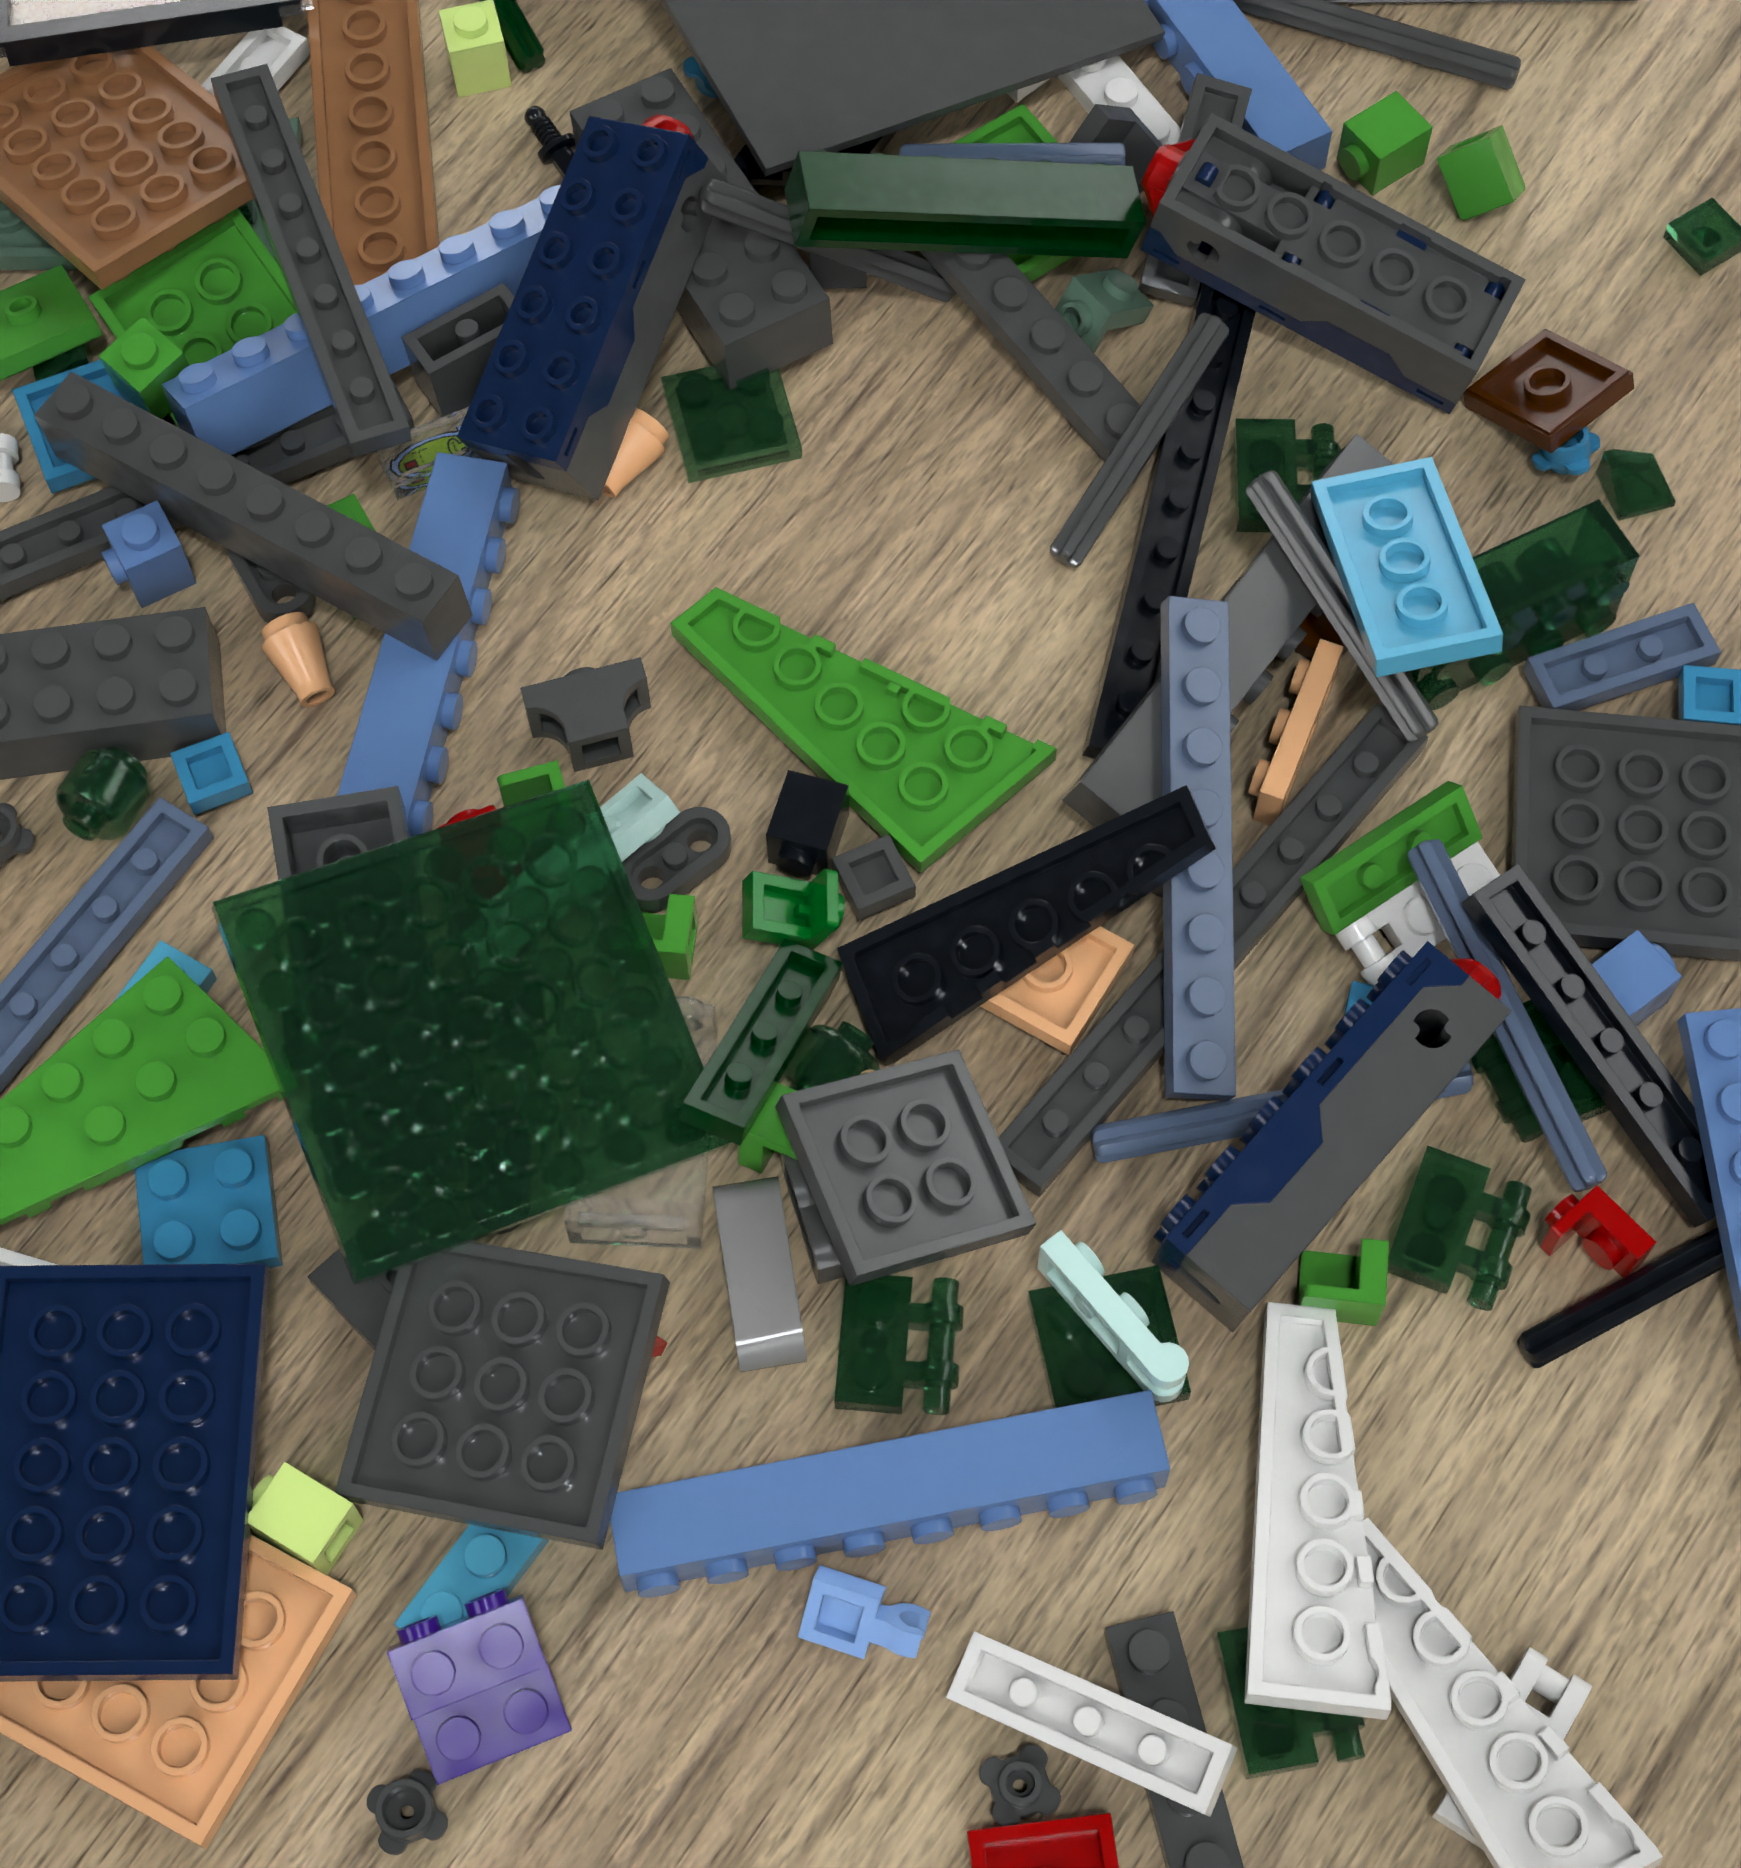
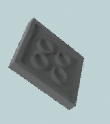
(904, 1166)

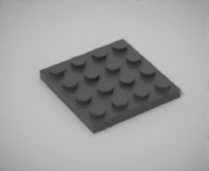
(1632, 827)
(505, 1391)

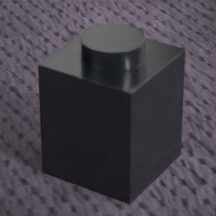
(807, 824)

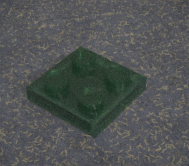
(730, 429)
(1074, 1358)

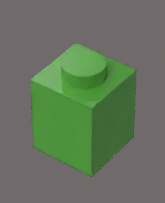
(1383, 143)
(141, 363)

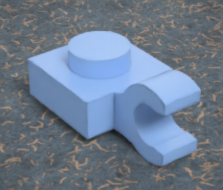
(850, 1616)

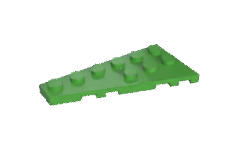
(901, 747)
(127, 1092)

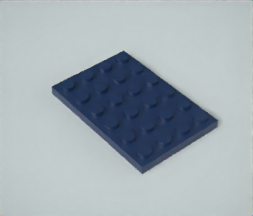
(127, 1468)

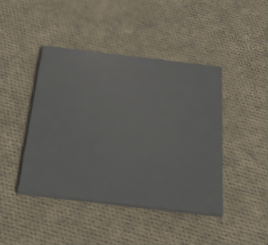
(867, 68)

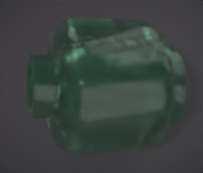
(103, 794)
(830, 1056)

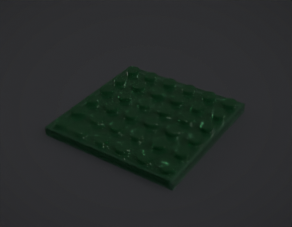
(467, 1028)

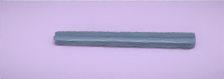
(1516, 1033)
(1201, 1124)

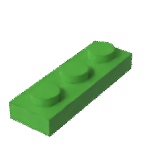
(1378, 864)

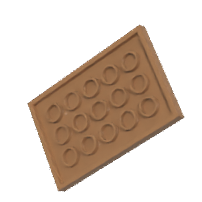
(115, 158)

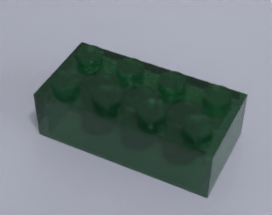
(1544, 593)

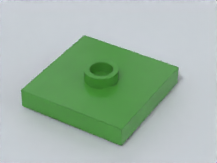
(42, 321)

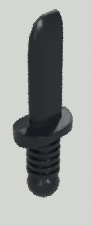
(556, 147)

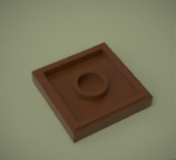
(1548, 390)

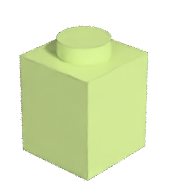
(475, 48)
(303, 1518)

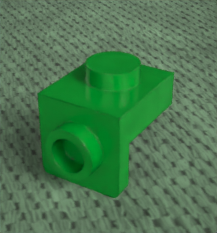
(791, 908)

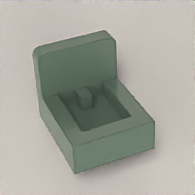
(1102, 303)

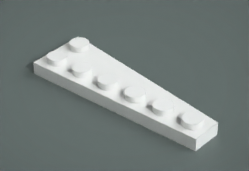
(1311, 1576)
(1486, 1744)

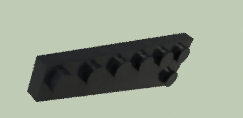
(982, 939)

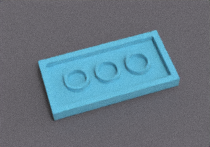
(1406, 567)

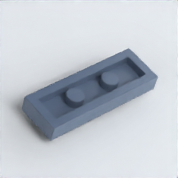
(1621, 660)

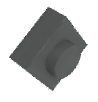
(874, 877)

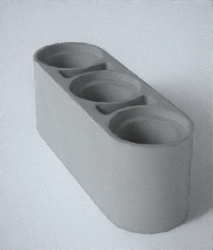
(759, 1274)

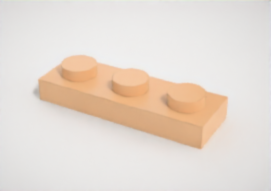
(1294, 731)

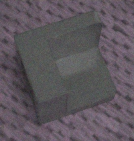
(1120, 125)

